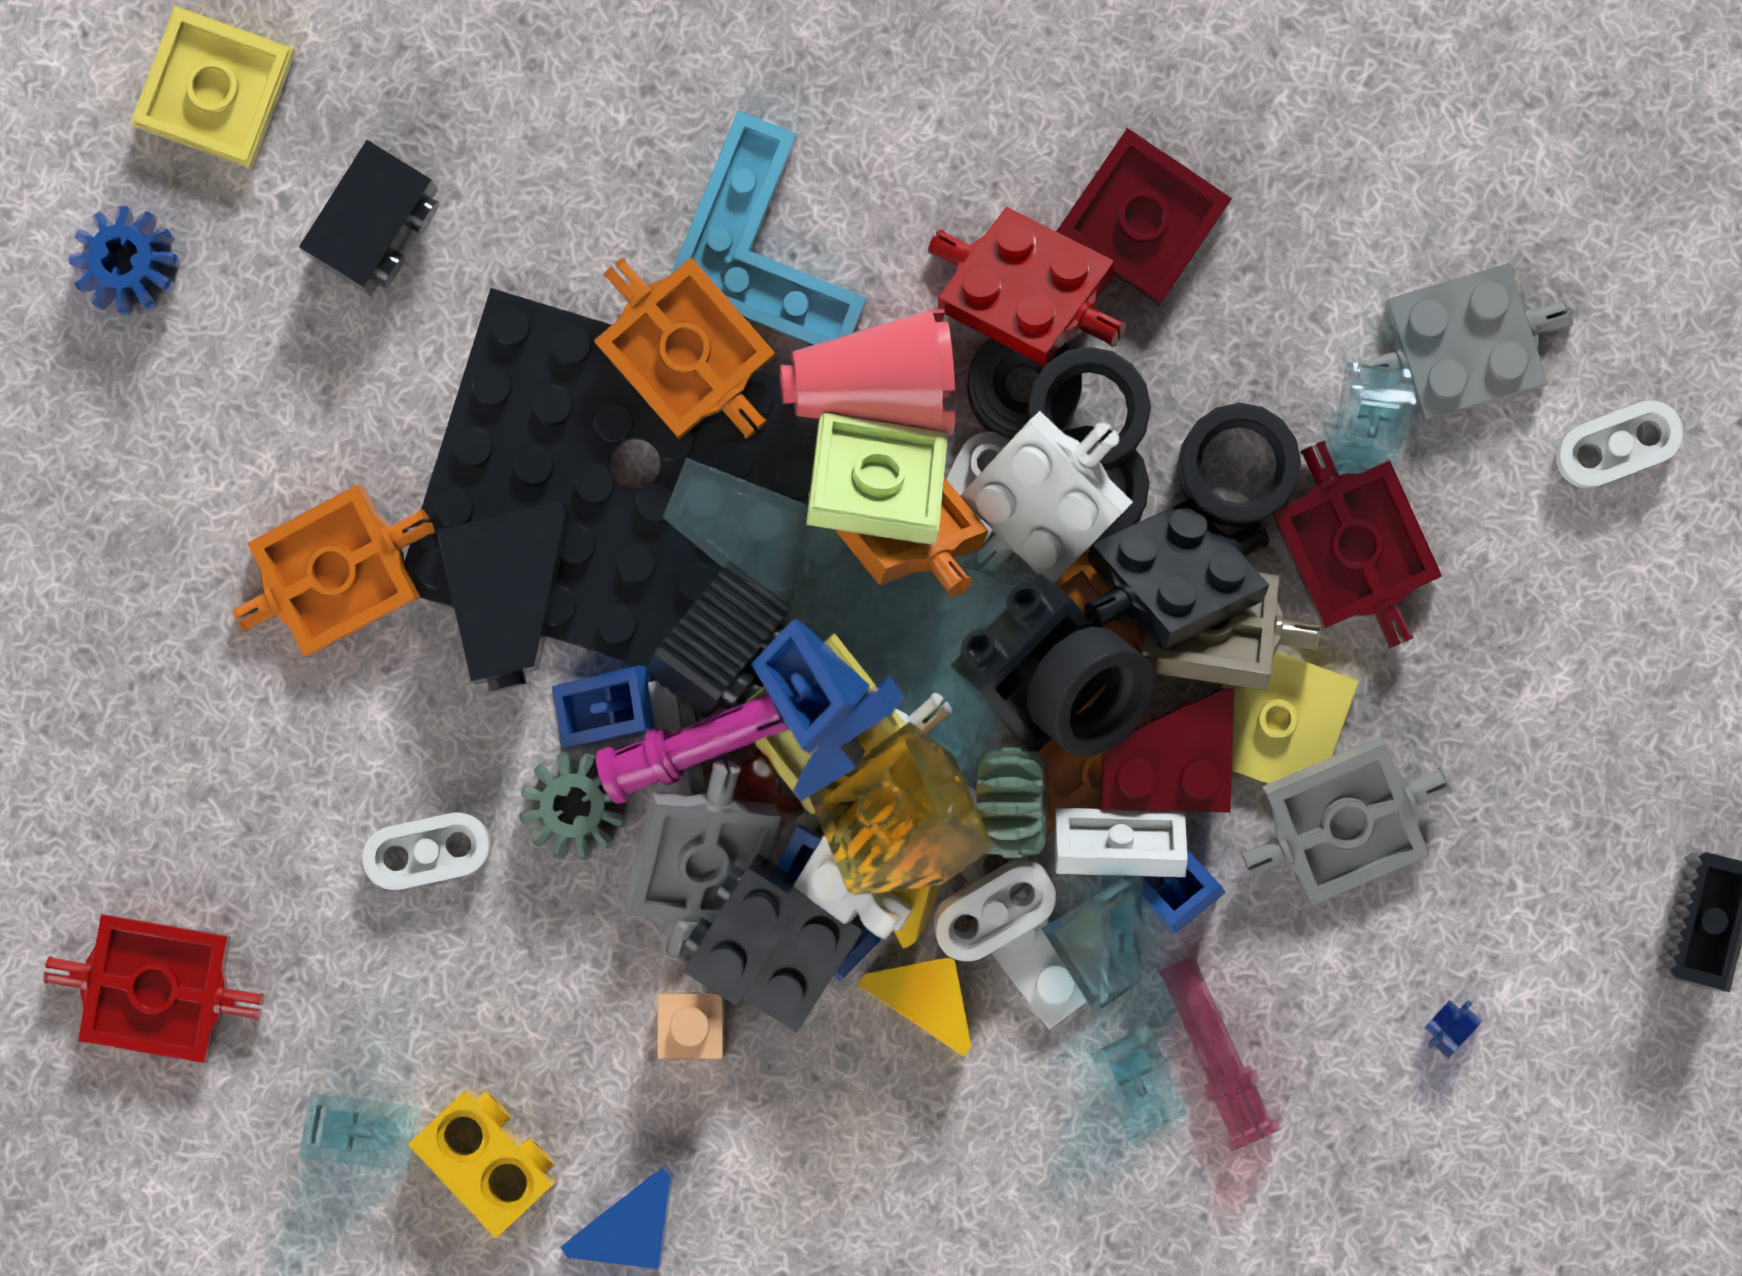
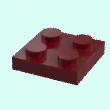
(1145, 215)

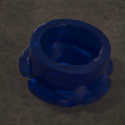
(1452, 1027)

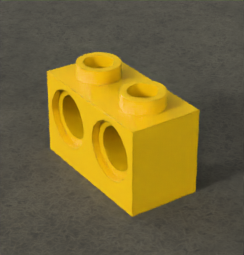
(471, 1174)

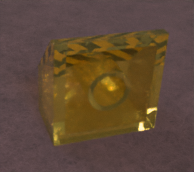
(901, 817)

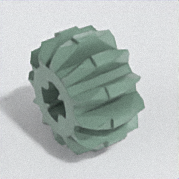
(1013, 801)
(582, 826)

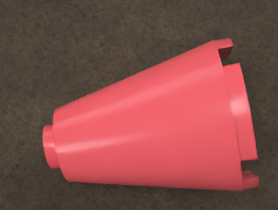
(878, 374)

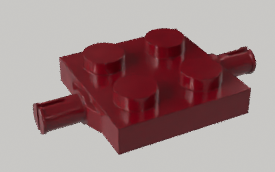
(1356, 544)

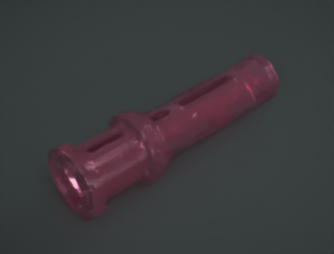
(1182, 982)

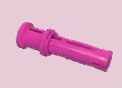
(667, 754)

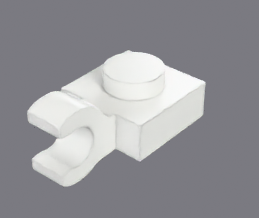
(824, 886)

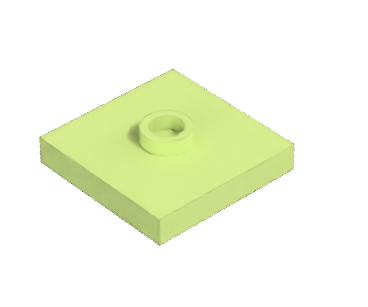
(877, 478)

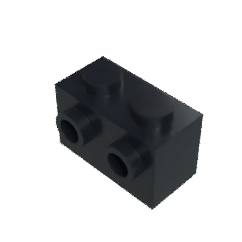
(371, 219)

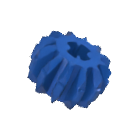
(145, 263)

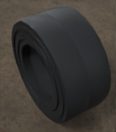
(992, 402)

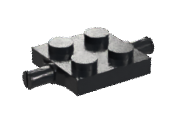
(1177, 573)

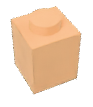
(690, 1025)

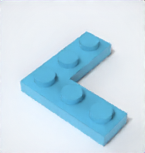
(728, 226)

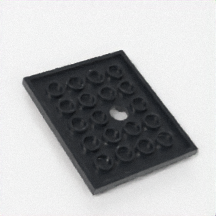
(540, 428)

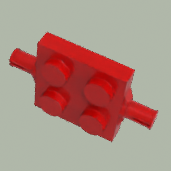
(1026, 286)
(153, 988)

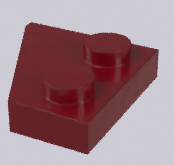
(1174, 761)

